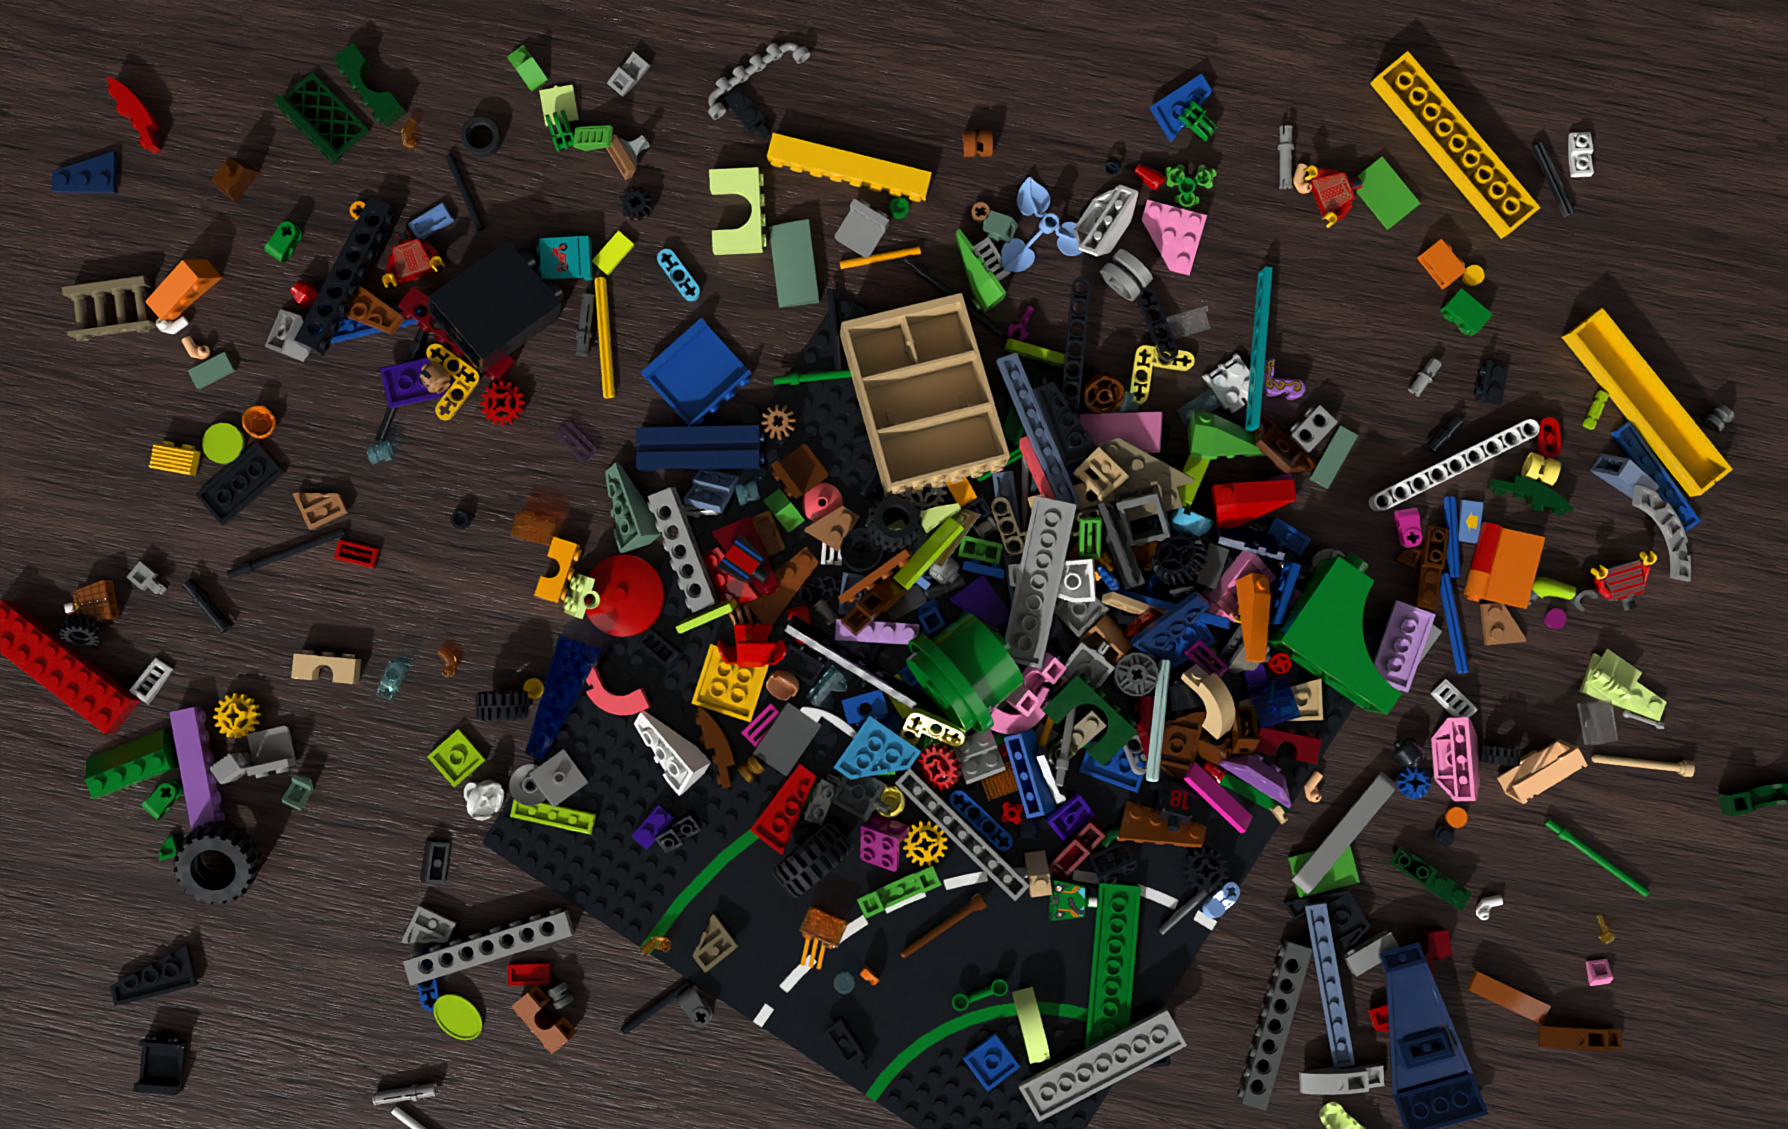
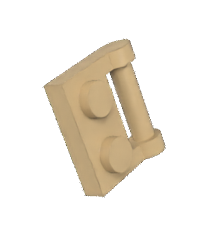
(1105, 469)

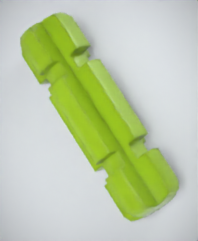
(1595, 410)

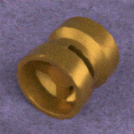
(751, 768)

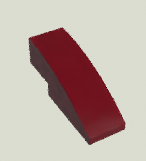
(1077, 848)

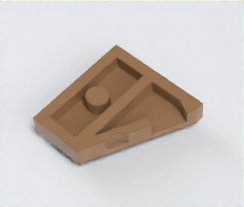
(320, 508)
(1499, 625)

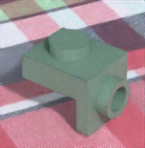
(298, 792)

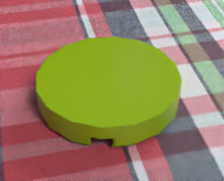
(223, 443)

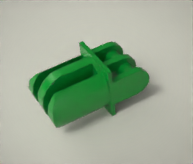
(1200, 123)
(561, 132)

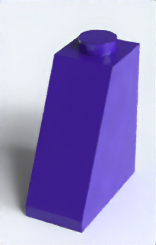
(982, 602)

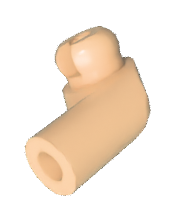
(1299, 180)
(194, 350)
(1311, 787)

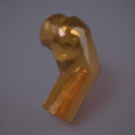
(450, 664)
(656, 942)

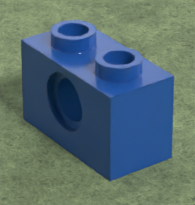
(852, 707)

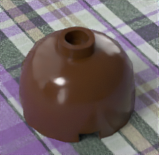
(1103, 393)

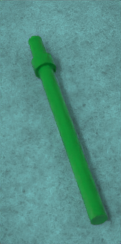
(794, 378)
(1565, 834)

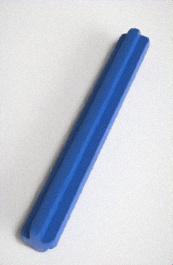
(1453, 624)

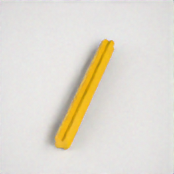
(604, 337)

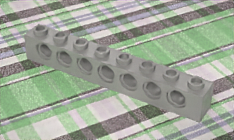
(962, 834)
(419, 973)

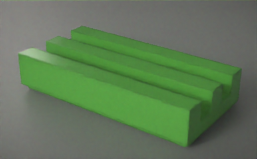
(1089, 521)

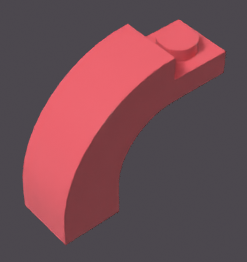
(612, 703)

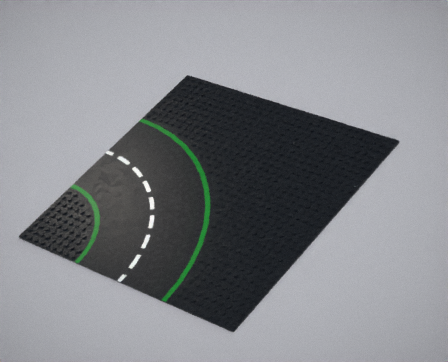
(907, 1018)

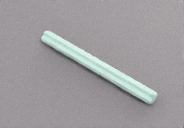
(1158, 721)

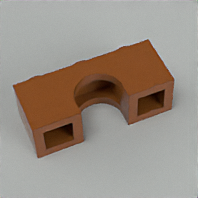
(551, 1033)

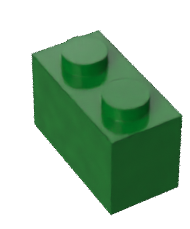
(1465, 312)

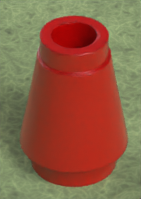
(1150, 176)

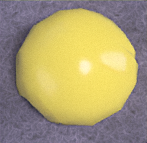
(895, 798)

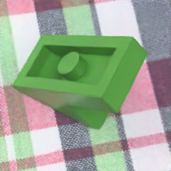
(527, 68)

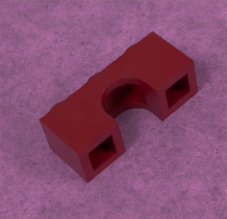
(1305, 747)

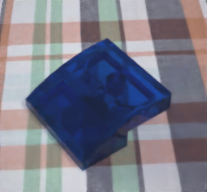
(1273, 701)

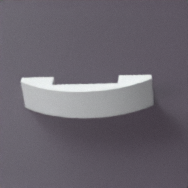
(816, 713)

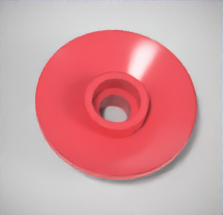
(821, 491)

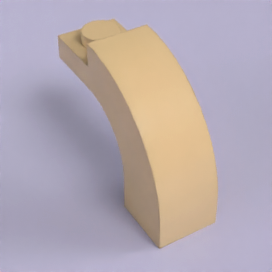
(1216, 698)

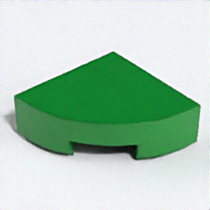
(168, 848)

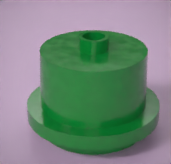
(965, 671)

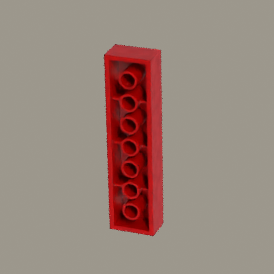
(63, 669)

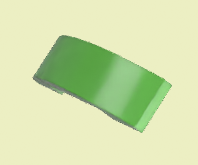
(898, 891)

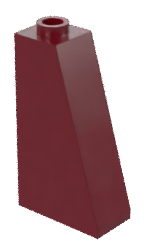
(728, 535)

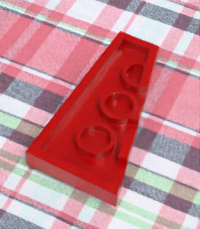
(782, 814)

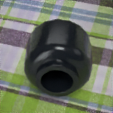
(1408, 752)

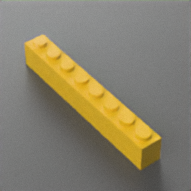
(849, 167)

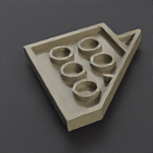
(1146, 471)

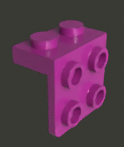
(881, 841)

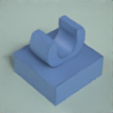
(924, 581)

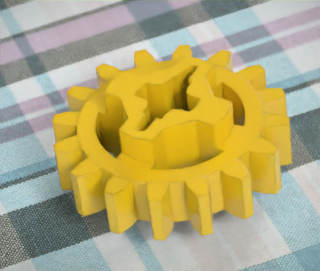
(228, 710)
(926, 851)

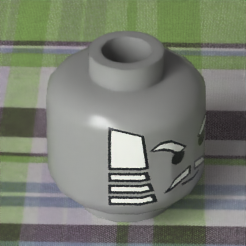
(947, 573)

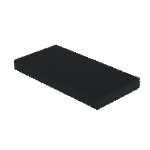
(240, 483)

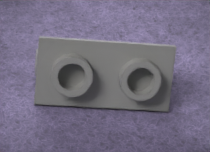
(821, 801)

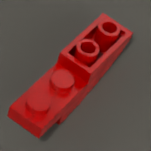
(137, 111)

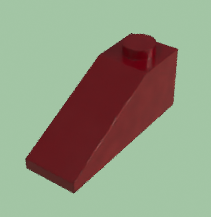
(1143, 714)

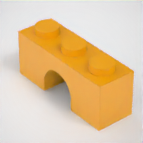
(555, 588)

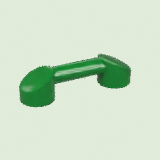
(998, 988)

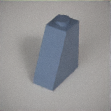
(1621, 474)

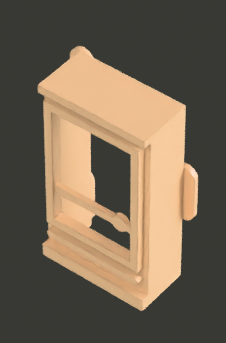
(1541, 770)

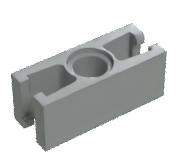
(1366, 954)

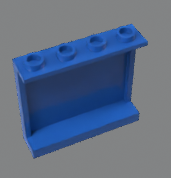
(696, 374)

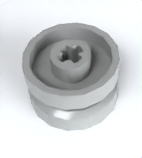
(1126, 275)

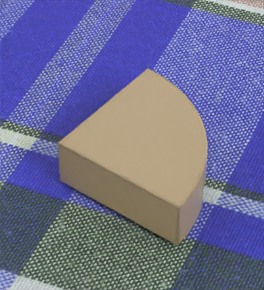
(1279, 813)

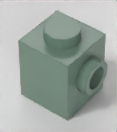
(999, 227)

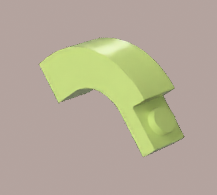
(1031, 1025)

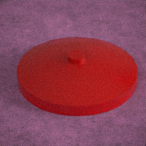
(628, 593)

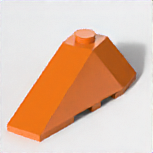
(1255, 614)

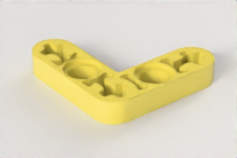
(1154, 361)
(924, 726)

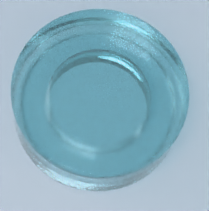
(844, 982)

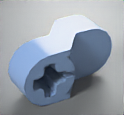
(1221, 900)

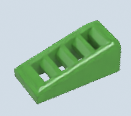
(590, 137)

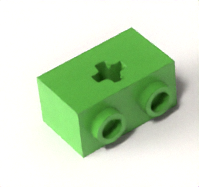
(980, 549)

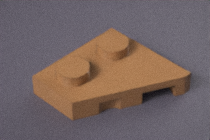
(833, 527)

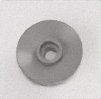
(518, 786)

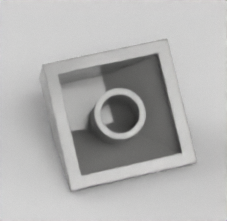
(283, 335)

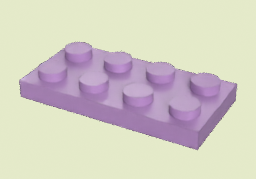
(1402, 644)

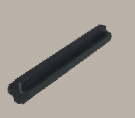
(1553, 179)

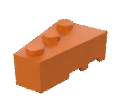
(182, 288)

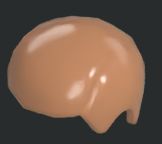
(782, 684)

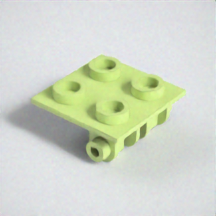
(1614, 677)

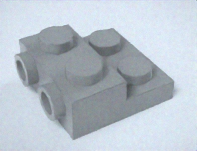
(979, 756)

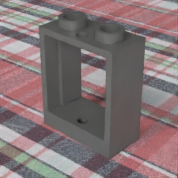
(1140, 497)

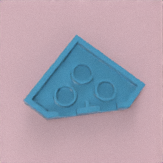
(876, 752)

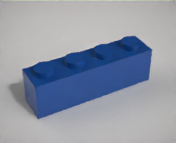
(1028, 774)

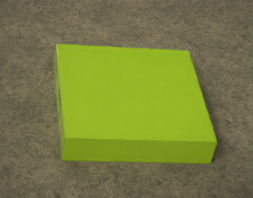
(456, 758)

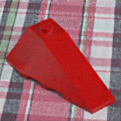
(1244, 501)

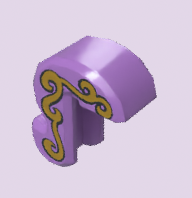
(1275, 386)

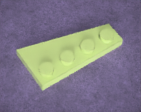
(1642, 701)

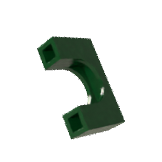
(1080, 691)

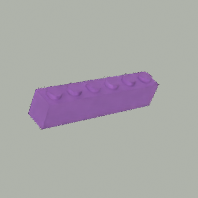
(194, 763)

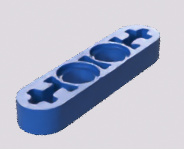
(978, 821)

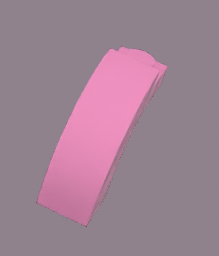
(1015, 721)

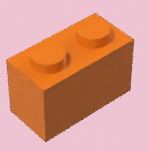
(1442, 263)

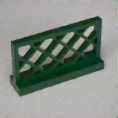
(305, 124)

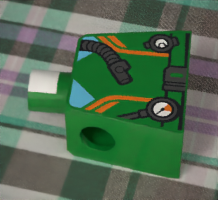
(1069, 900)

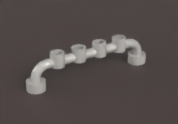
(757, 64)

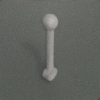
(1660, 725)

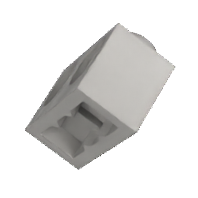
(1314, 431)

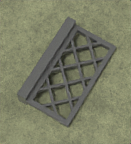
(1119, 547)

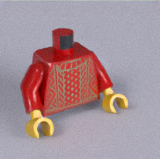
(1332, 192)
(411, 260)

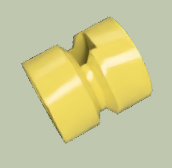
(1543, 469)

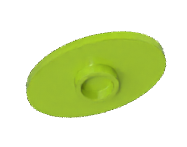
(457, 1016)

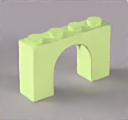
(749, 236)

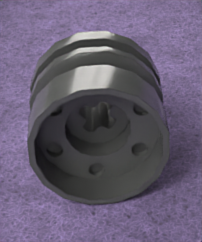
(1123, 678)

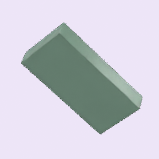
(211, 370)

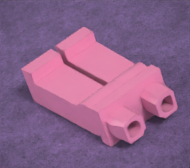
(1224, 597)

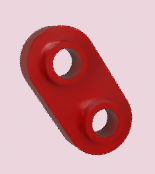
(1549, 438)

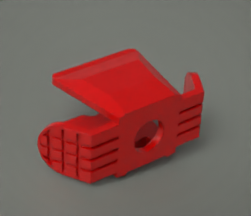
(752, 653)

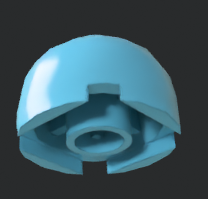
(1190, 521)

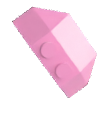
(1457, 759)

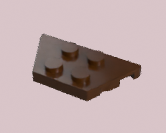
(1281, 447)
(1181, 744)

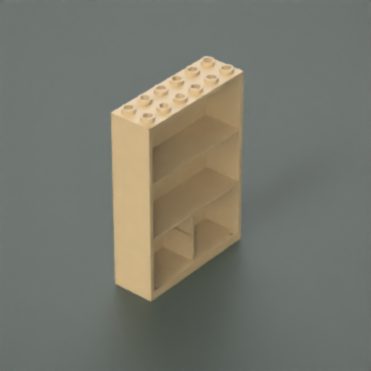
(924, 395)

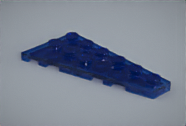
(566, 676)

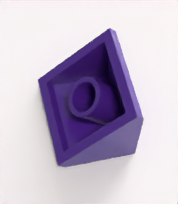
(1069, 816)

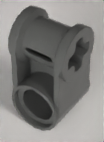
(693, 1004)

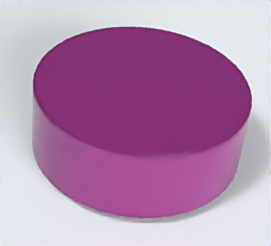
(1555, 618)

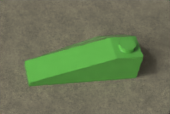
(983, 285)
(1216, 436)

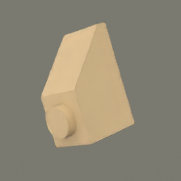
(1038, 873)

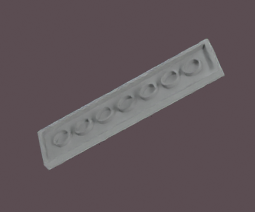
(1039, 579)
(1102, 1064)

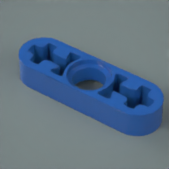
(421, 987)

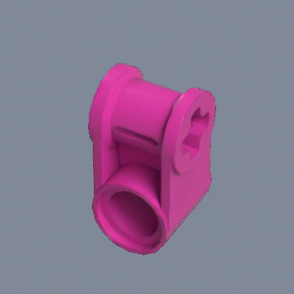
(1408, 524)

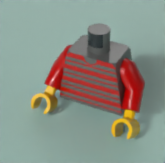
(1624, 580)

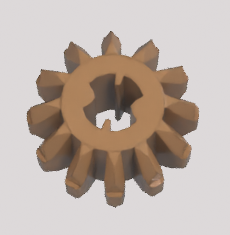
(771, 421)

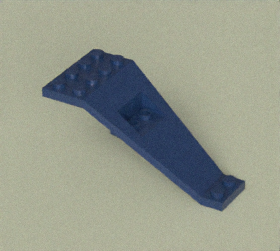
(1437, 1084)

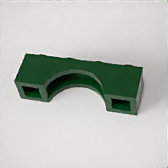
(355, 66)
(1751, 798)

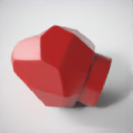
(304, 293)

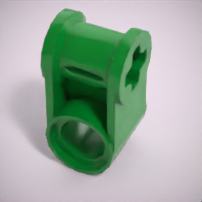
(282, 243)
(161, 801)

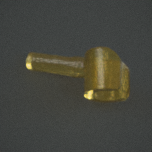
(1606, 937)

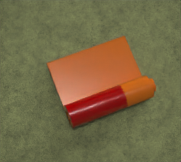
(1504, 566)

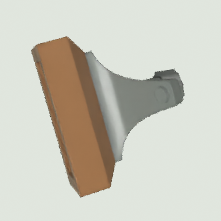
(625, 153)

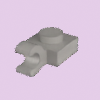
(145, 577)

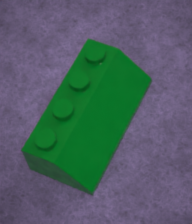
(129, 764)

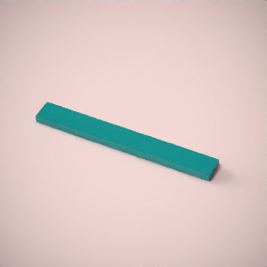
(1258, 349)

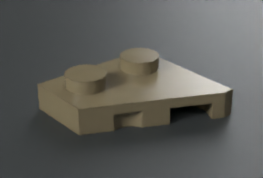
(714, 945)

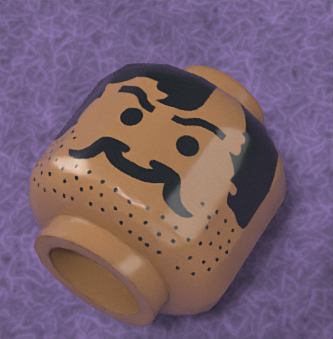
(435, 377)

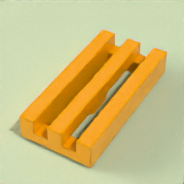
(812, 954)

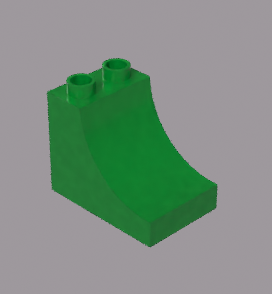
(1327, 633)

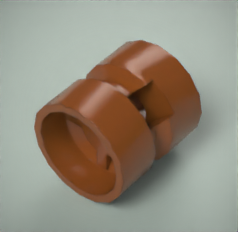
(970, 141)

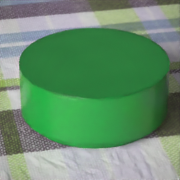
(899, 208)

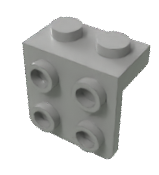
(862, 228)
(271, 751)

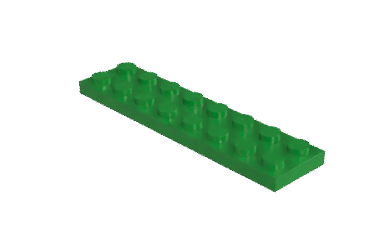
(1112, 960)

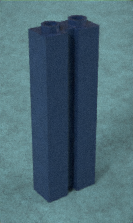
(699, 448)

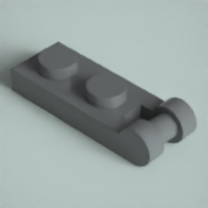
(1046, 762)

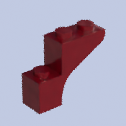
(1436, 945)

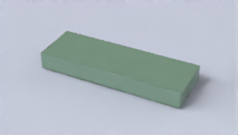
(1333, 457)

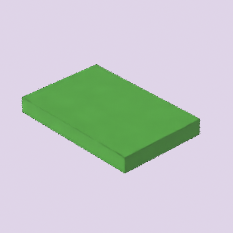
(1386, 193)
(1339, 875)

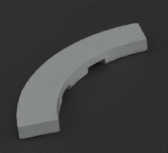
(1671, 527)

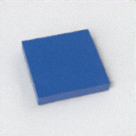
(991, 1061)

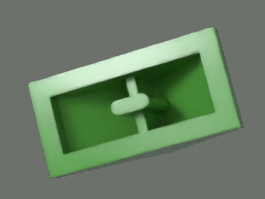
(784, 510)

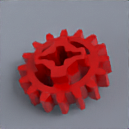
(497, 409)
(939, 766)

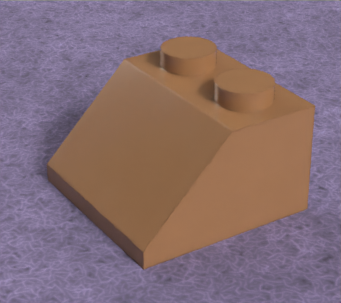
(1109, 631)

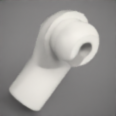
(1485, 905)

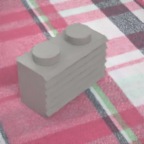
(232, 767)

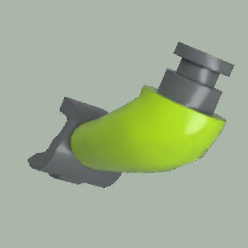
(1550, 587)

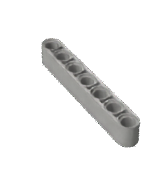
(1344, 832)

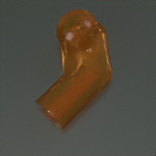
(407, 130)

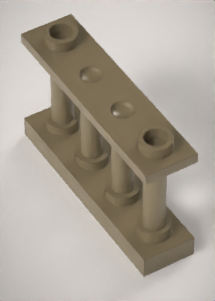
(98, 291)

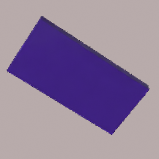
(404, 385)

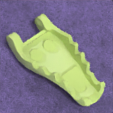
(1335, 1117)

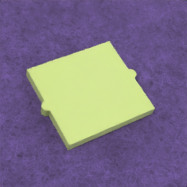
(559, 99)

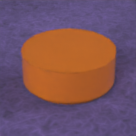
(1456, 817)

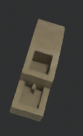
(1082, 733)

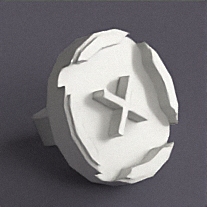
(483, 798)

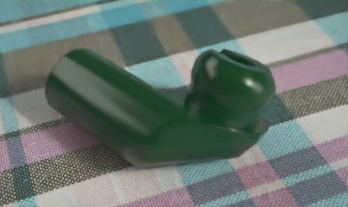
(1112, 833)

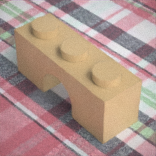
(344, 668)

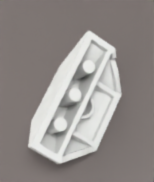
(1105, 220)

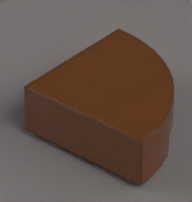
(1409, 557)

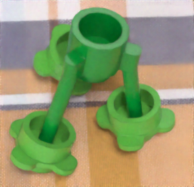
(1187, 185)

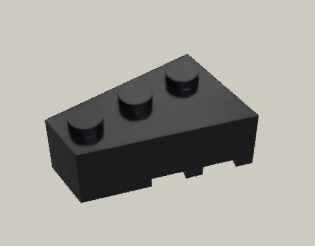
(1184, 697)

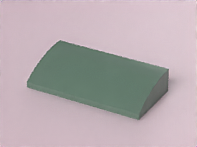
(794, 264)

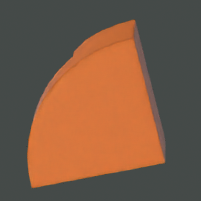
(867, 974)

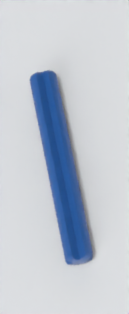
(1451, 523)

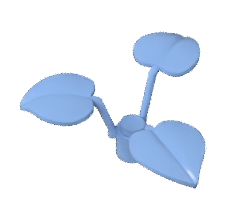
(1035, 199)

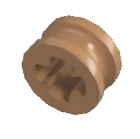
(979, 205)

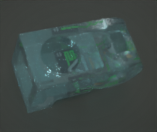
(392, 679)

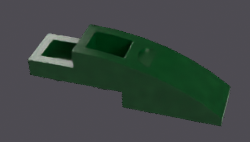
(1012, 425)
(1535, 493)
(1430, 878)

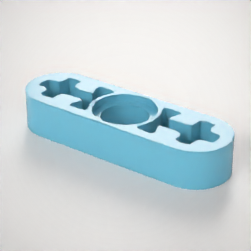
(674, 260)

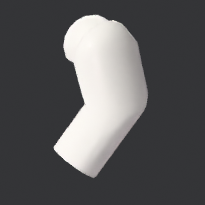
(172, 327)

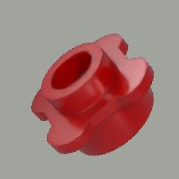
(1007, 807)

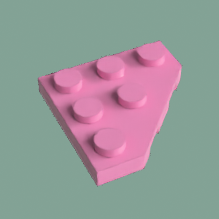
(1174, 234)

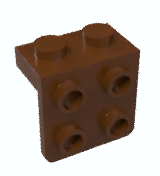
(799, 472)

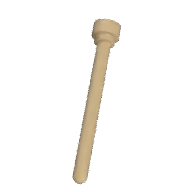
(1685, 768)

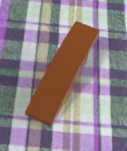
(1508, 997)

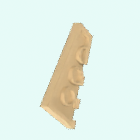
(1308, 699)

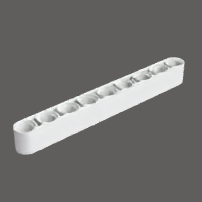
(1463, 463)

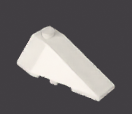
(1077, 579)
(678, 756)

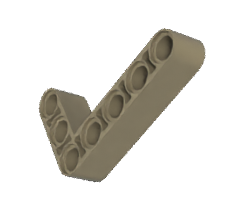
(1015, 535)

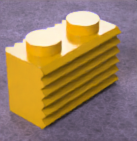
(175, 459)

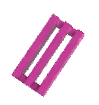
(750, 737)

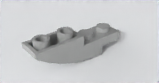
(1341, 1081)

